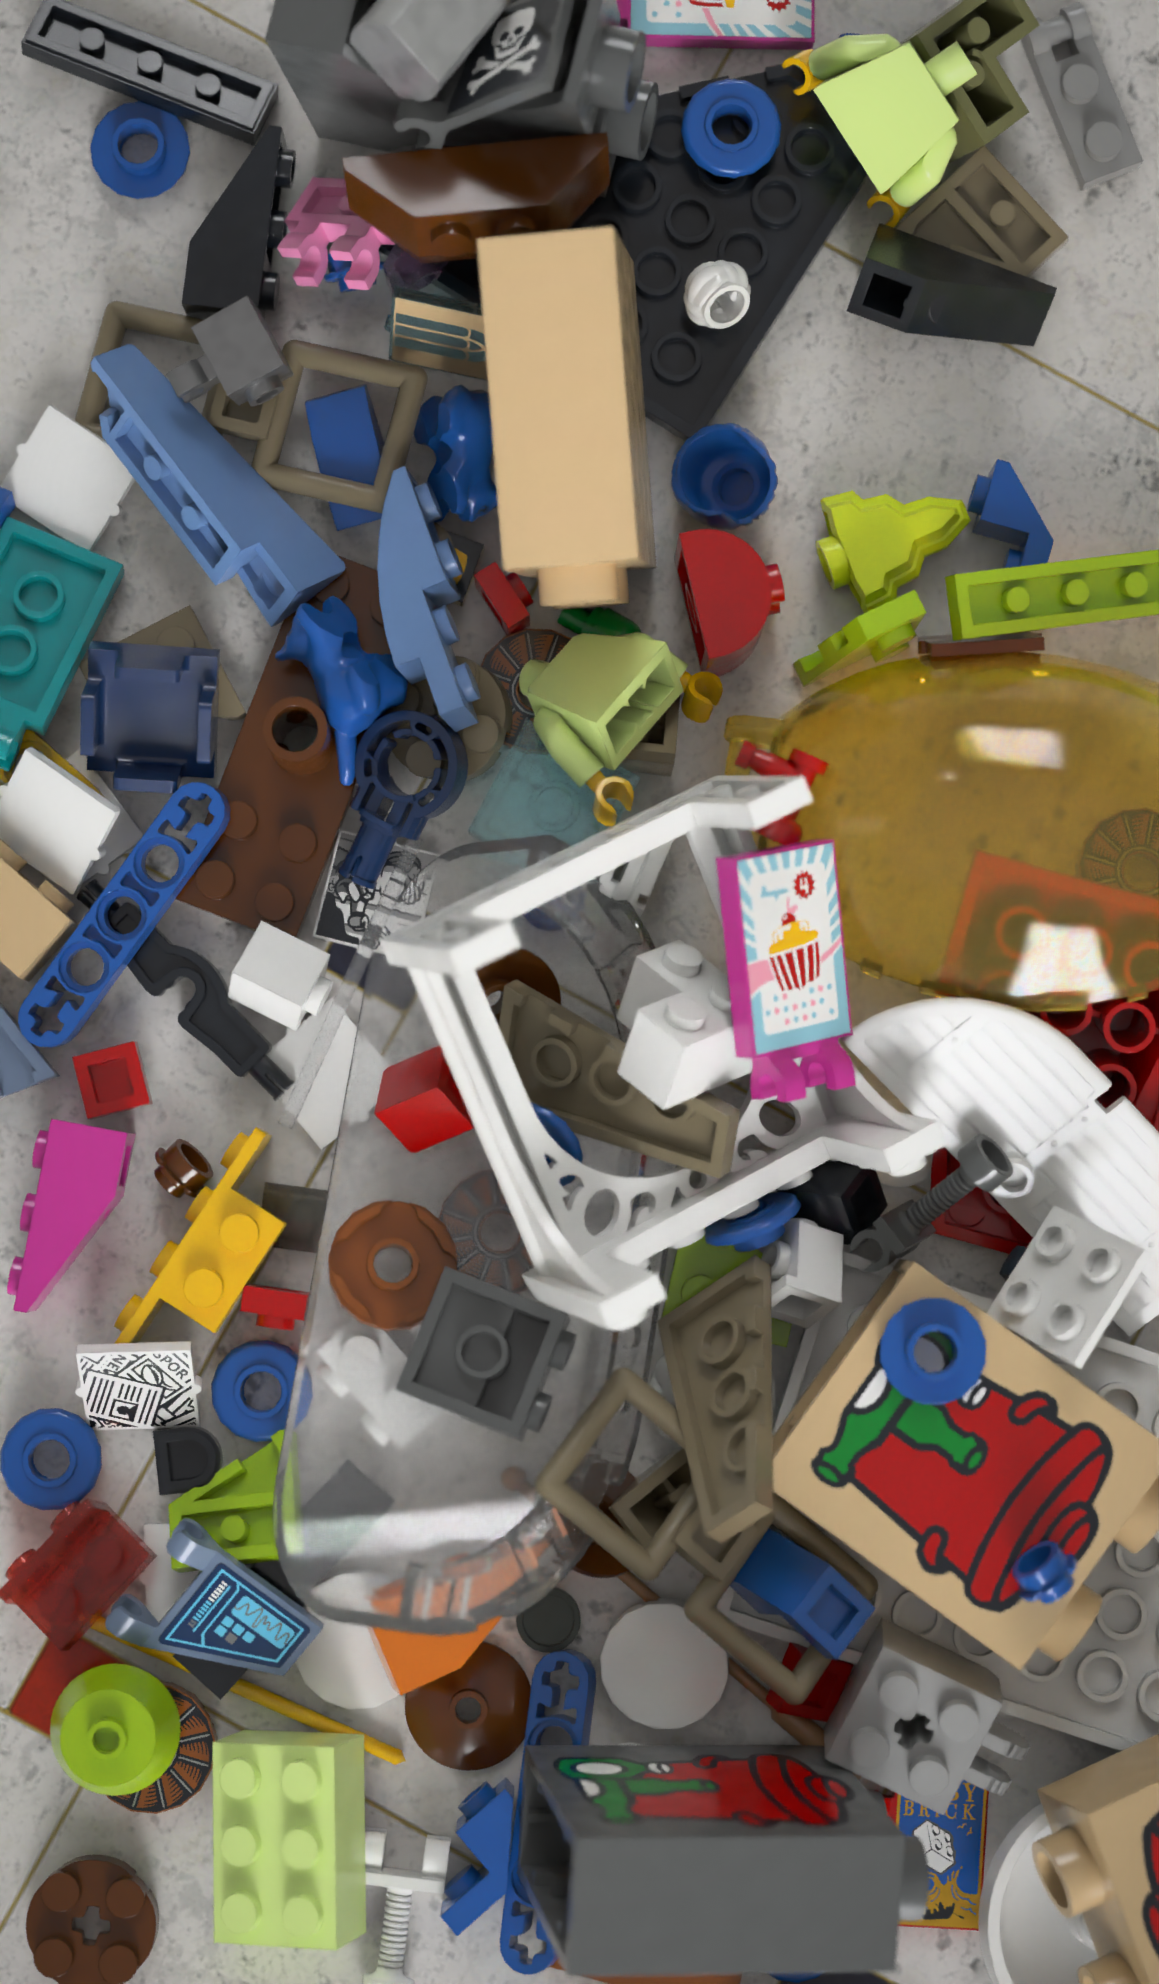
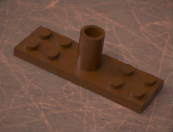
(282, 800)

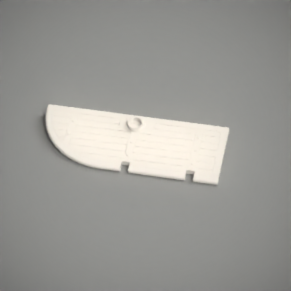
(1036, 1096)

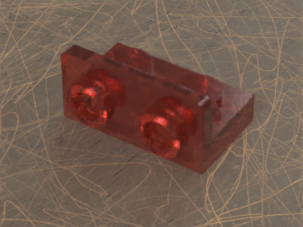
(76, 1571)

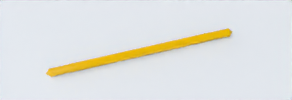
(276, 1703)

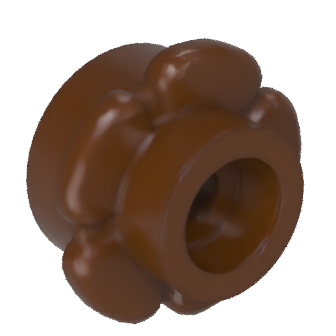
(182, 1169)

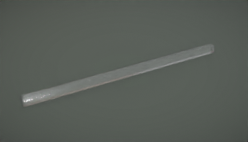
(350, 982)

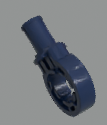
(378, 791)

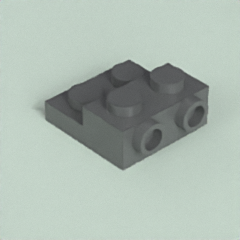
(487, 1355)

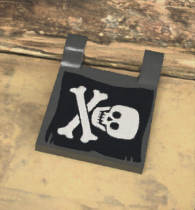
(504, 68)

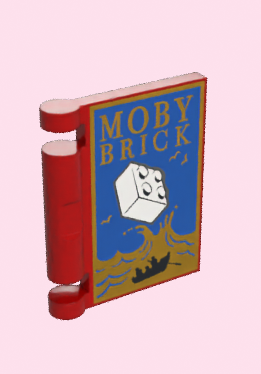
(953, 1854)

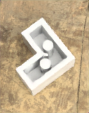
(678, 1026)

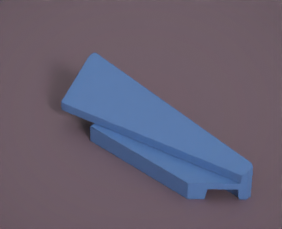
(209, 490)

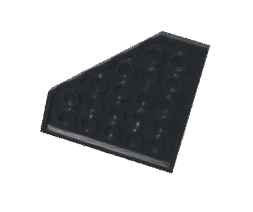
(684, 216)

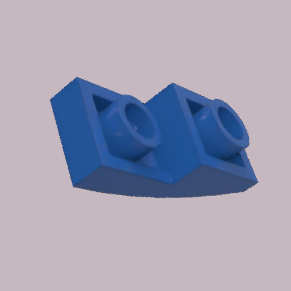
(346, 445)

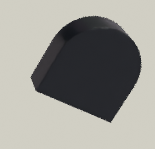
(185, 1458)

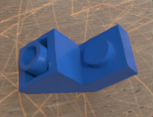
(1009, 516)
(804, 1592)
(487, 1833)

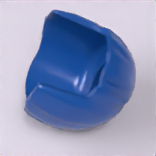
(724, 476)

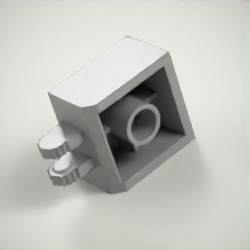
(926, 1755)

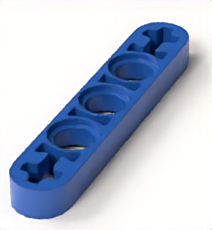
(95, 930)
(543, 1694)

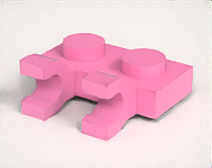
(325, 217)

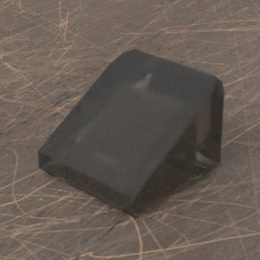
(301, 1210)

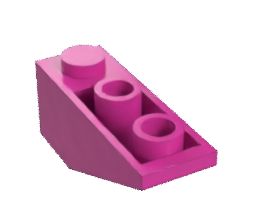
(76, 1192)

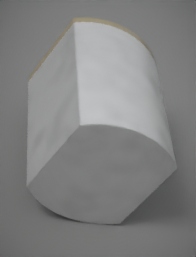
(422, 41)

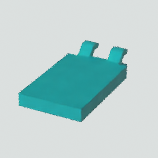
(48, 616)

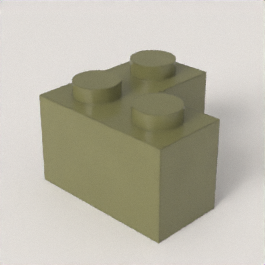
(983, 31)

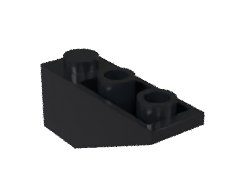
(237, 239)
(946, 293)

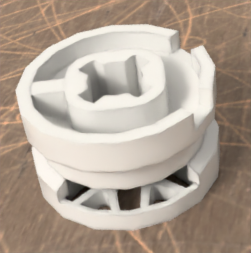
(637, 878)

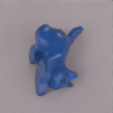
(462, 439)
(350, 683)

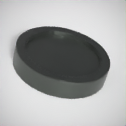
(550, 1622)

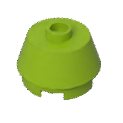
(115, 1729)

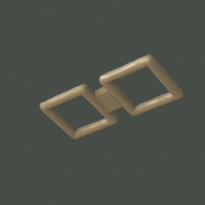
(270, 420)
(684, 1534)

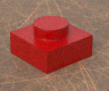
(505, 597)
(112, 1080)
(274, 1305)
(824, 1694)

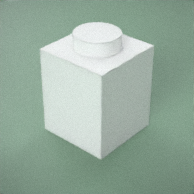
(280, 976)

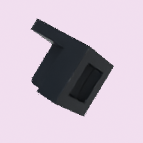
(841, 1198)

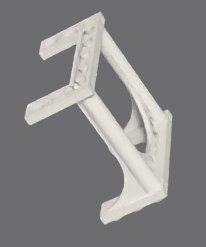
(606, 1272)

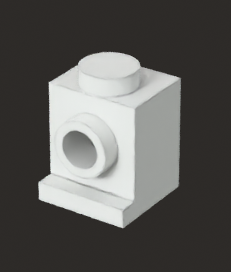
(805, 1272)

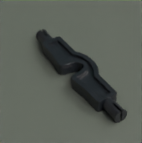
(210, 1012)

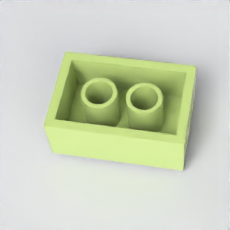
(289, 1839)

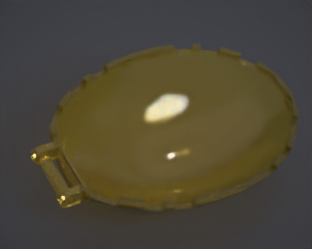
(987, 823)

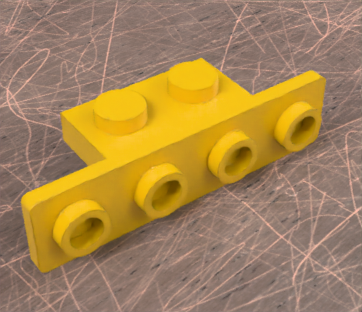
(216, 1254)

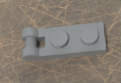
(1081, 99)

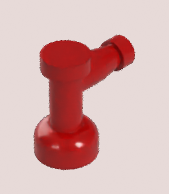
(764, 763)

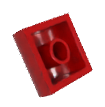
(725, 596)

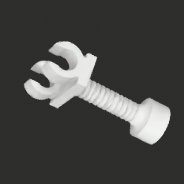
(400, 1886)

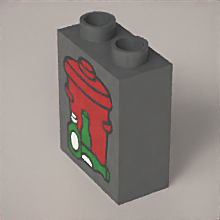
(713, 1861)

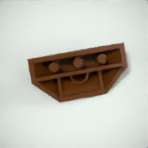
(451, 196)

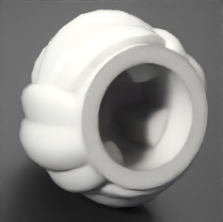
(717, 294)

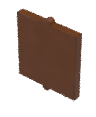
(945, 646)

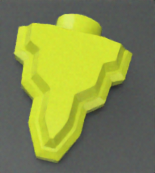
(882, 543)

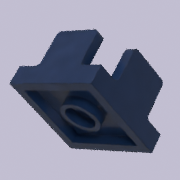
(150, 714)

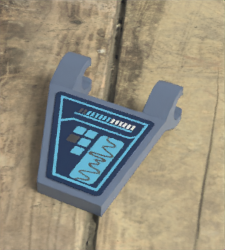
(222, 1614)

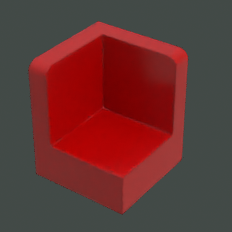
(422, 1101)

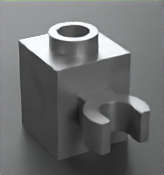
(237, 354)

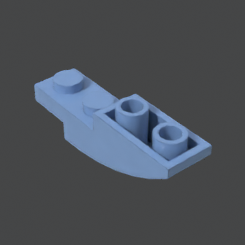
(414, 589)

